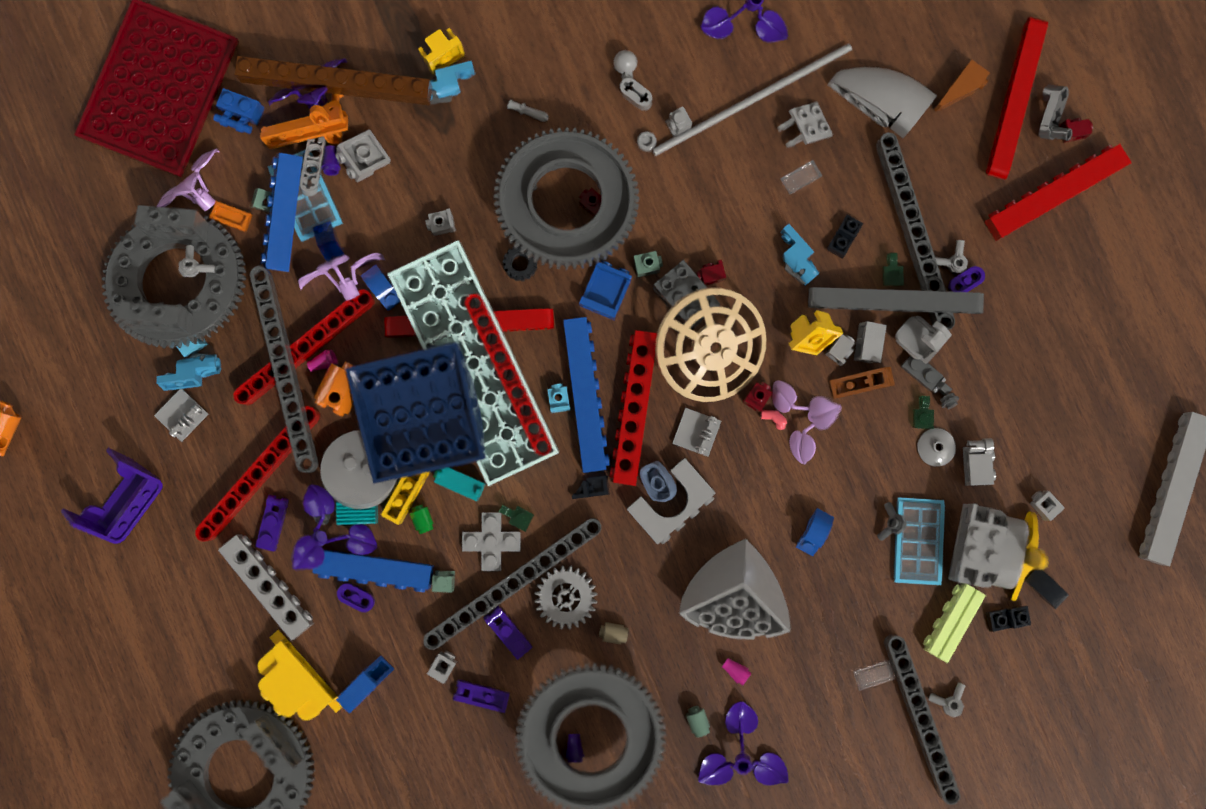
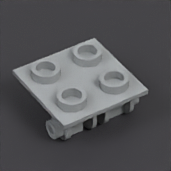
(181, 415)
(696, 432)

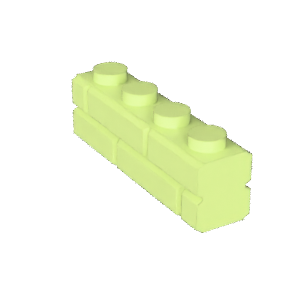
(954, 621)

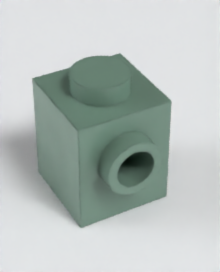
(647, 264)

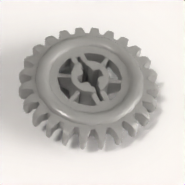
(553, 611)

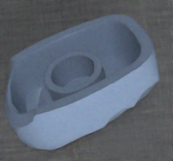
(658, 482)

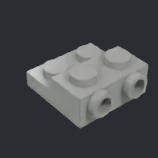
(362, 155)

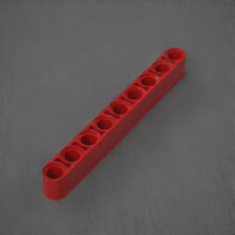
(1017, 98)
(509, 320)
(314, 345)
(508, 363)
(249, 478)

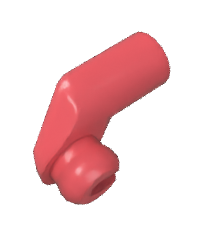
(776, 416)

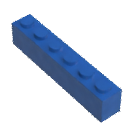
(282, 212)
(375, 569)

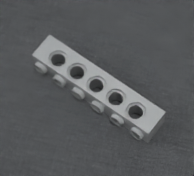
(231, 552)

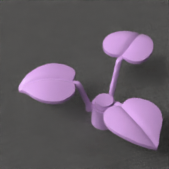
(199, 196)
(346, 286)
(821, 413)

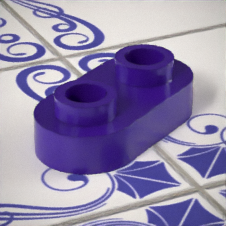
(965, 281)
(356, 597)

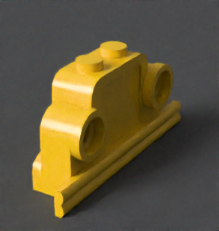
(292, 682)

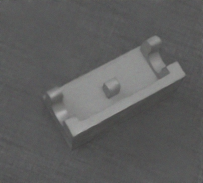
(870, 342)

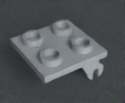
(810, 123)

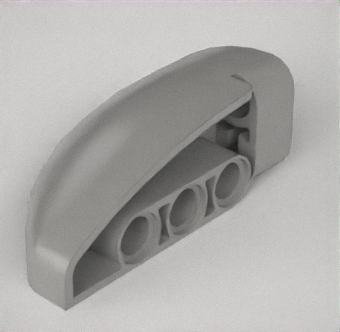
(884, 96)

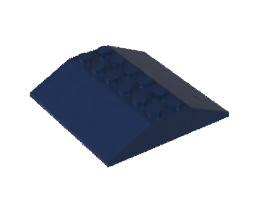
(417, 412)

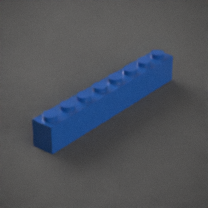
(584, 395)

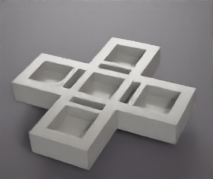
(491, 541)

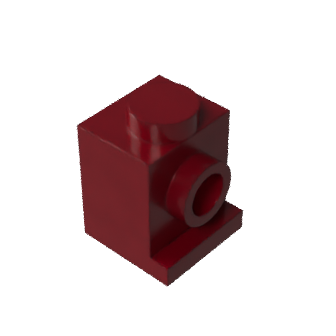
(1080, 128)
(591, 208)
(712, 273)
(751, 399)

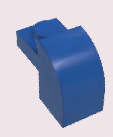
(381, 287)
(816, 532)

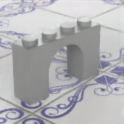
(697, 493)

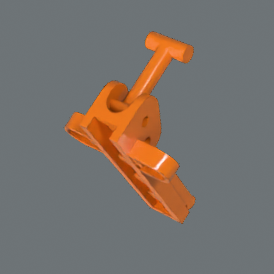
(322, 121)

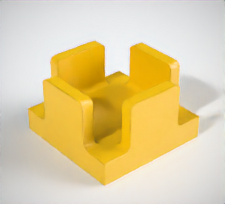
(443, 51)
(813, 337)

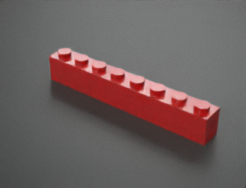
(1057, 192)

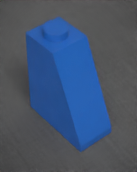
(364, 684)

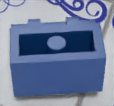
(240, 107)

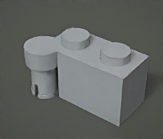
(979, 462)

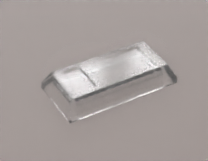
(801, 177)
(874, 675)

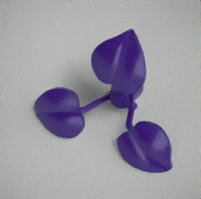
(769, 28)
(311, 99)
(308, 549)
(717, 770)

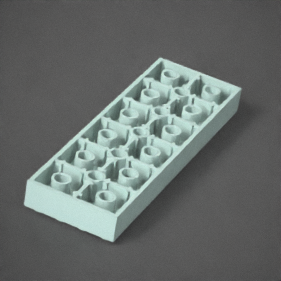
(434, 301)

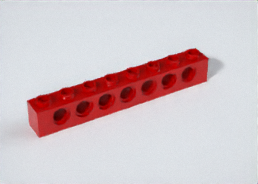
(646, 340)

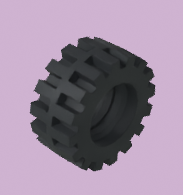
(514, 274)

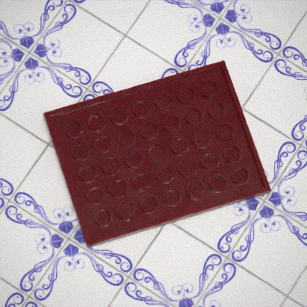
(156, 87)

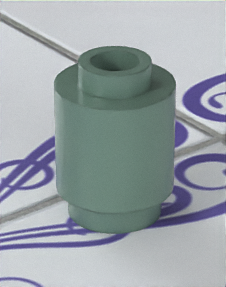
(698, 721)

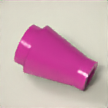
(322, 361)
(737, 671)

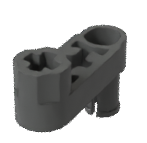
(1056, 98)

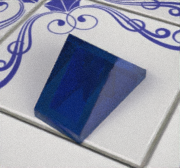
(328, 241)

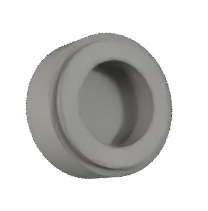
(646, 141)

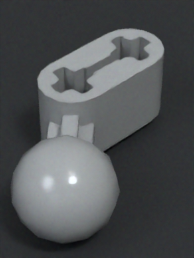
(625, 63)

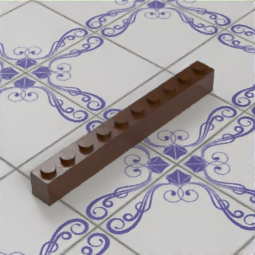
(335, 79)

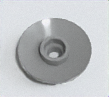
(927, 447)

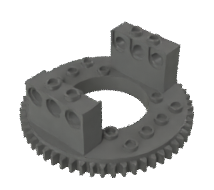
(566, 151)
(156, 232)
(268, 735)
(584, 788)

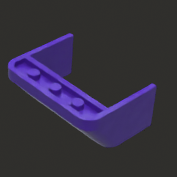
(124, 506)

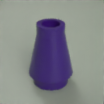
(330, 163)
(574, 749)

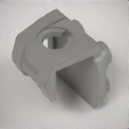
(922, 339)

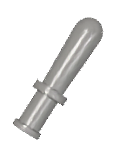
(522, 108)

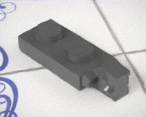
(926, 375)

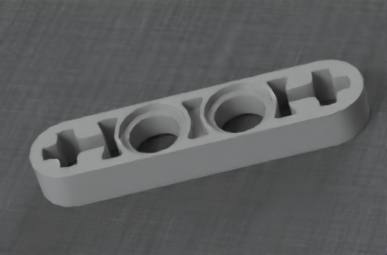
(315, 162)

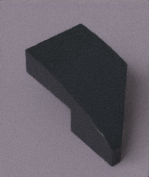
(593, 487)

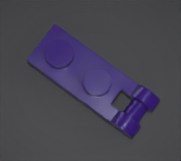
(272, 523)
(508, 633)
(481, 696)

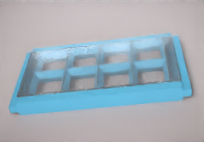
(313, 209)
(921, 543)

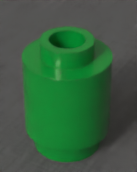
(421, 519)

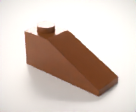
(966, 84)
(862, 382)

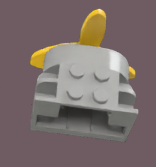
(995, 549)

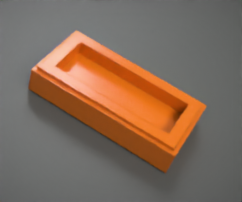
(230, 216)

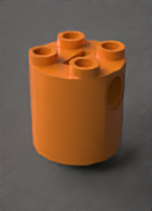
(335, 381)
(8, 424)

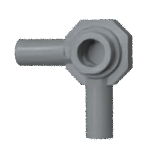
(957, 262)
(190, 267)
(953, 705)

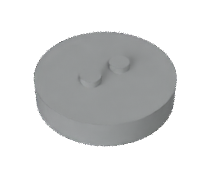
(348, 474)

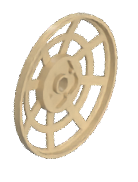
(705, 338)

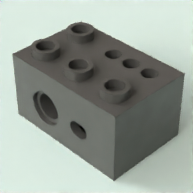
(676, 285)

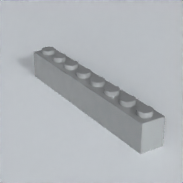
(1175, 490)

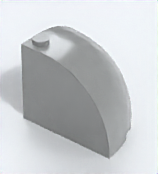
(736, 596)

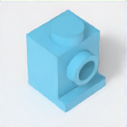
(563, 404)

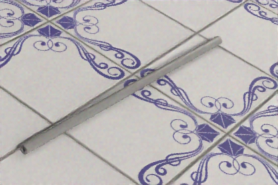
(752, 99)

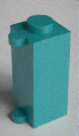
(459, 483)

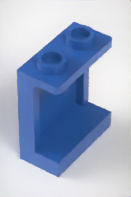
(606, 290)

